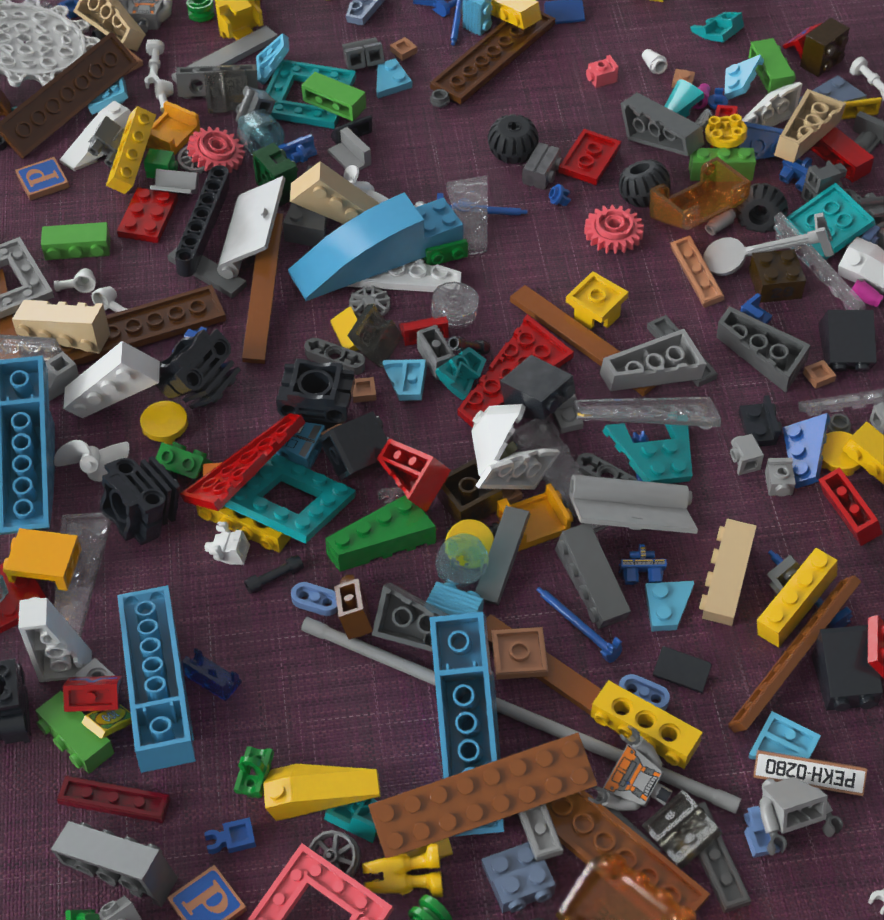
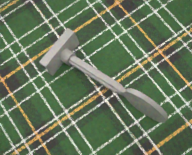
(729, 254)

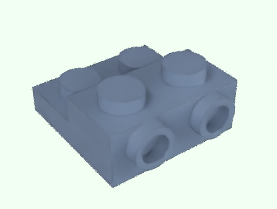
(518, 878)

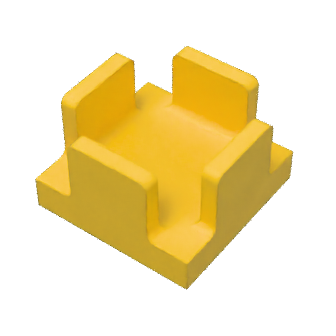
(238, 18)
(596, 300)

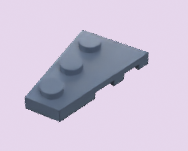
(361, 10)
(839, 90)

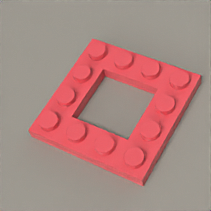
(311, 869)

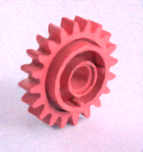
(215, 148)
(613, 229)

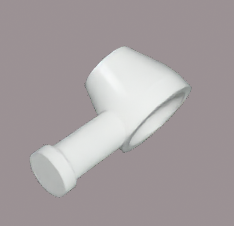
(163, 90)
(83, 282)
(107, 297)

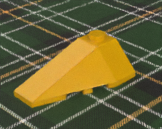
(314, 788)

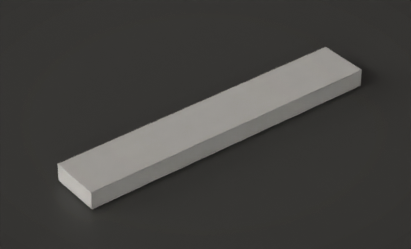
(237, 50)

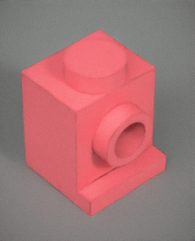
(602, 72)

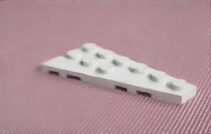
(412, 277)

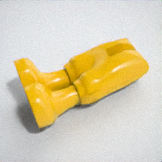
(396, 877)

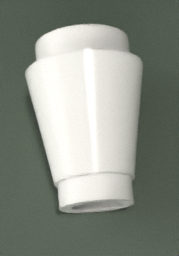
(655, 61)

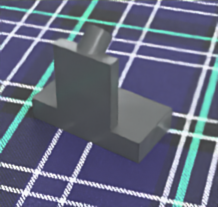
(870, 131)

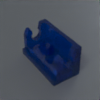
(211, 675)

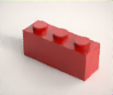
(841, 149)
(850, 506)

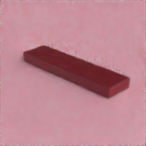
(114, 799)

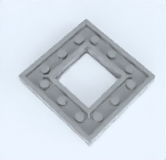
(29, 275)

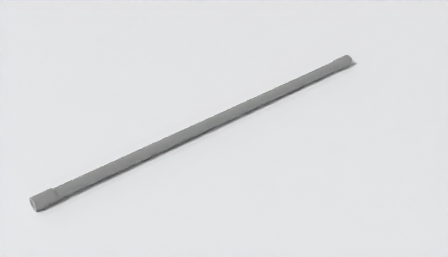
(715, 796)

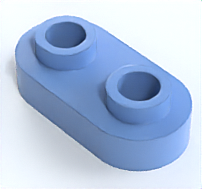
(317, 598)
(646, 690)

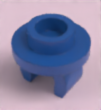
(717, 98)
(559, 195)

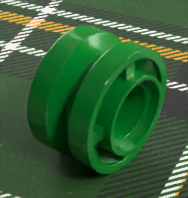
(200, 10)
(429, 910)

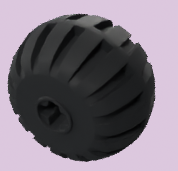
(513, 138)
(639, 179)
(763, 220)

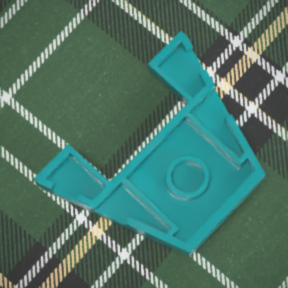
(658, 460)

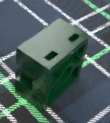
(271, 164)

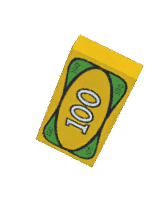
(107, 722)

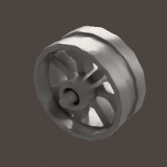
(337, 856)

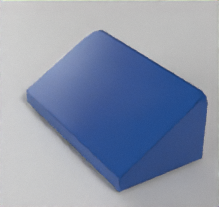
(565, 11)

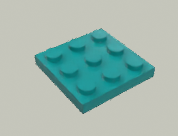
(842, 213)

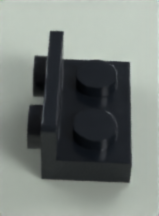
(761, 422)

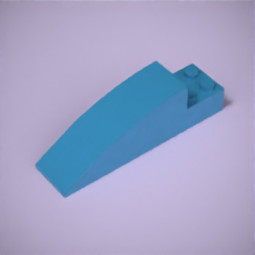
(375, 243)
(25, 446)
(155, 680)
(465, 697)

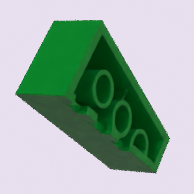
(380, 534)

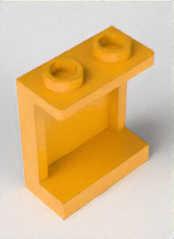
(173, 128)
(546, 519)
(43, 557)

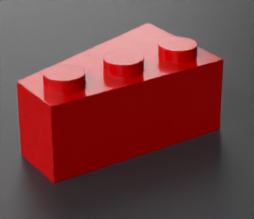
(414, 472)

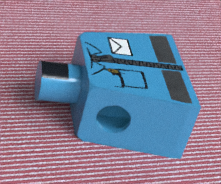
(304, 445)

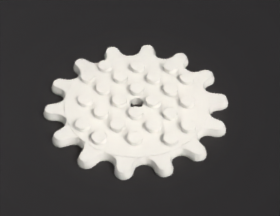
(50, 40)

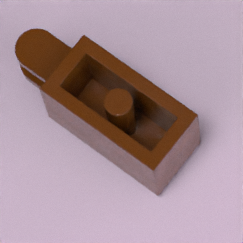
(353, 607)

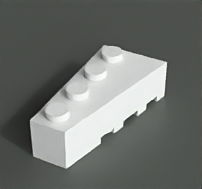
(110, 380)
(51, 641)

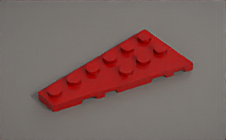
(526, 341)
(231, 475)

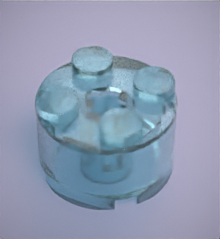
(259, 130)
(473, 552)

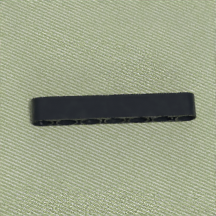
(202, 221)

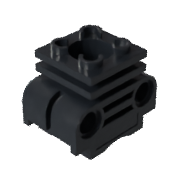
(198, 369)
(316, 392)
(139, 498)
(14, 703)

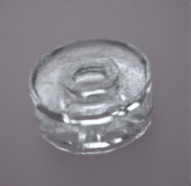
(455, 302)

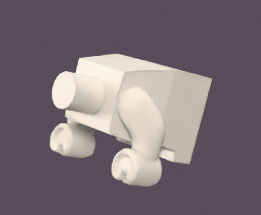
(228, 545)

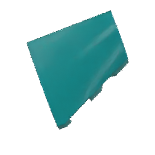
(720, 27)
(684, 97)
(461, 372)
(354, 819)

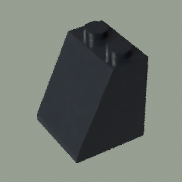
(848, 339)
(537, 387)
(354, 445)
(844, 669)

